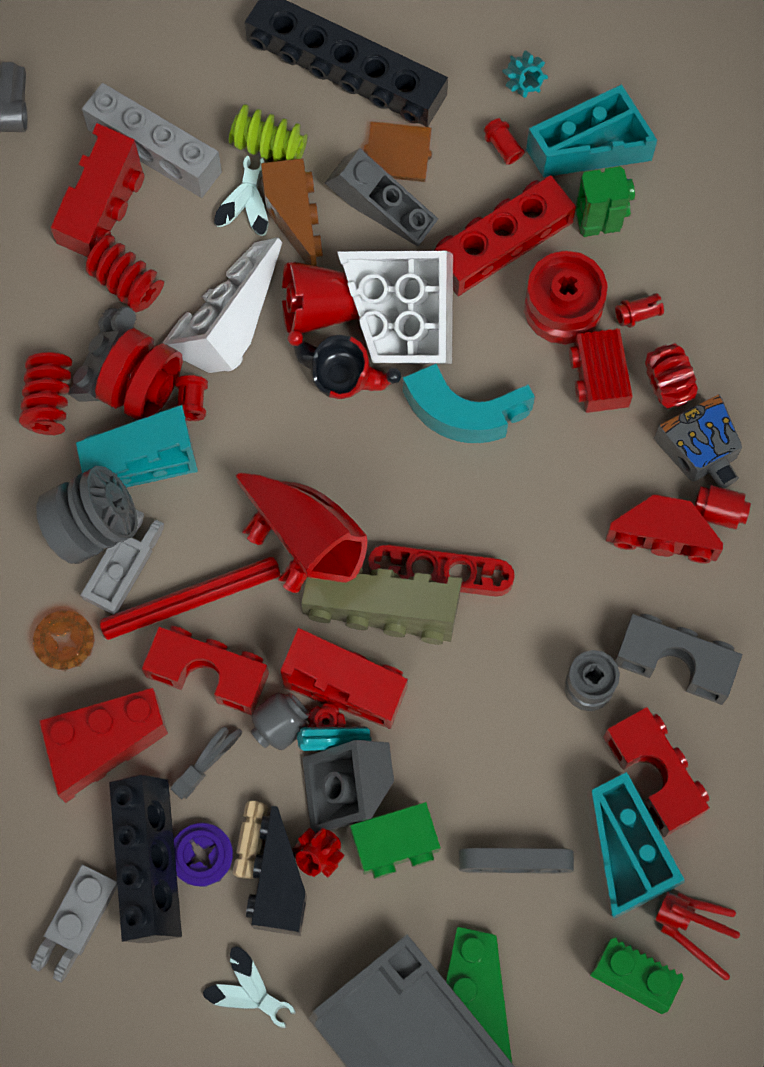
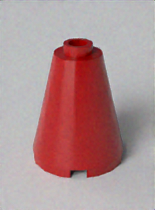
(315, 298)

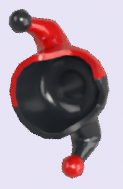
(341, 366)

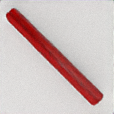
(189, 598)

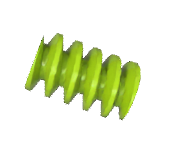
(266, 137)

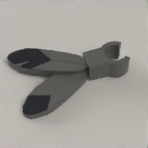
(213, 752)

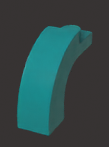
(460, 418)

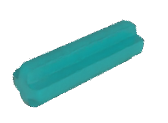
(328, 737)

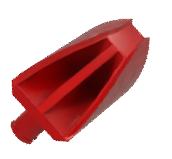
(309, 525)

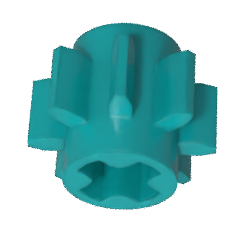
(533, 78)

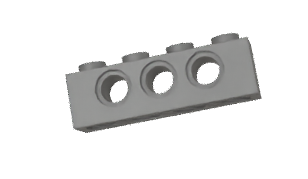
(157, 140)

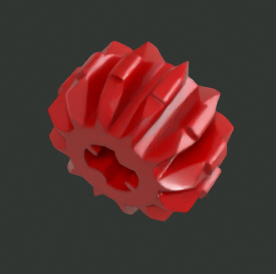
(671, 375)

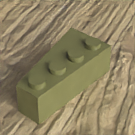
(387, 603)

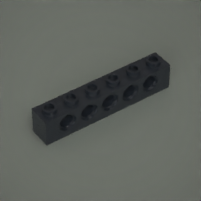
(338, 44)

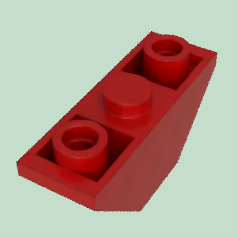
(667, 529)

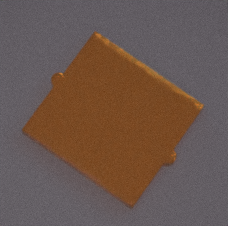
(400, 149)

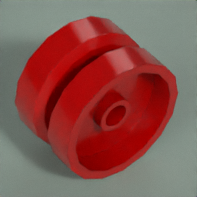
(565, 296)
(138, 375)

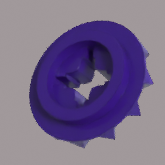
(220, 858)

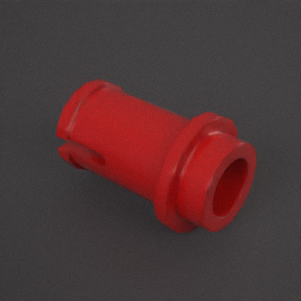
(503, 141)
(638, 310)

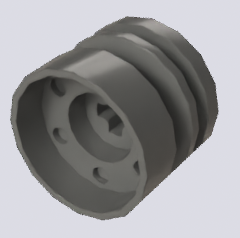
(86, 515)

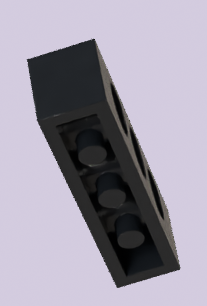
(145, 859)

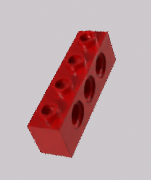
(541, 197)

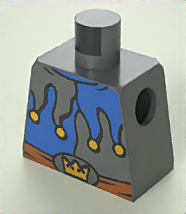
(702, 442)

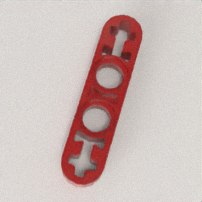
(443, 562)

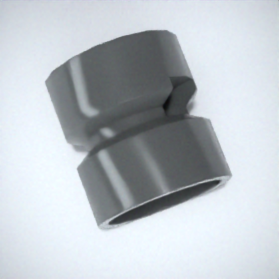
(591, 680)

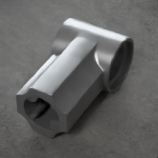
(12, 98)

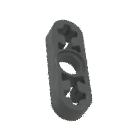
(516, 860)

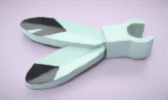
(246, 197)
(251, 994)

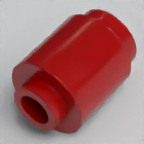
(722, 506)

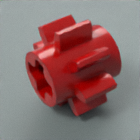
(318, 852)

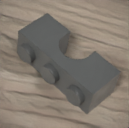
(710, 664)

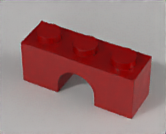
(177, 655)
(644, 740)

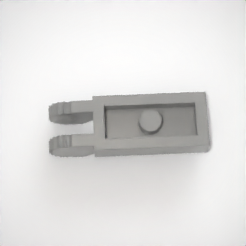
(120, 569)
(75, 920)

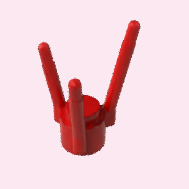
(679, 911)

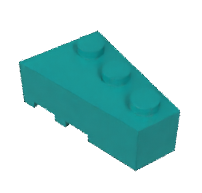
(592, 136)
(632, 849)

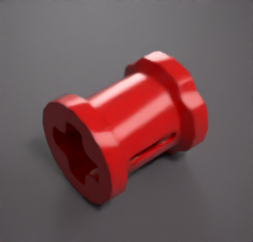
(191, 396)

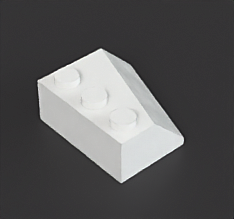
(403, 303)

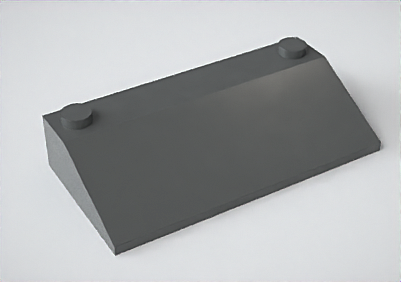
(403, 1017)

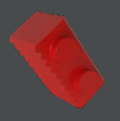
(601, 370)

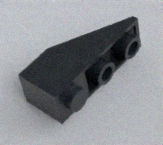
(280, 890)

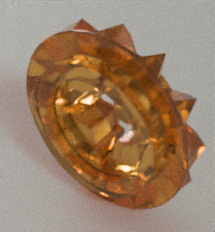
(58, 625)

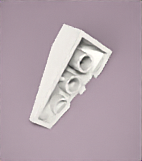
(227, 320)

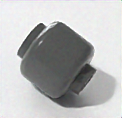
(279, 720)

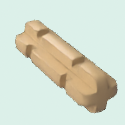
(249, 839)

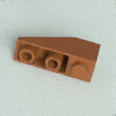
(288, 205)

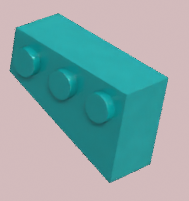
(143, 449)

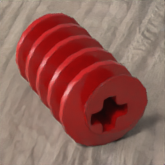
(121, 275)
(43, 393)

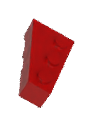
(101, 193)
(343, 679)
(99, 738)

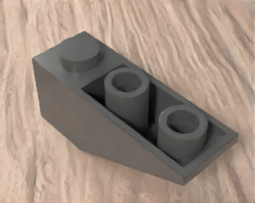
(380, 197)

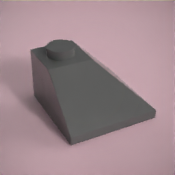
(347, 783)

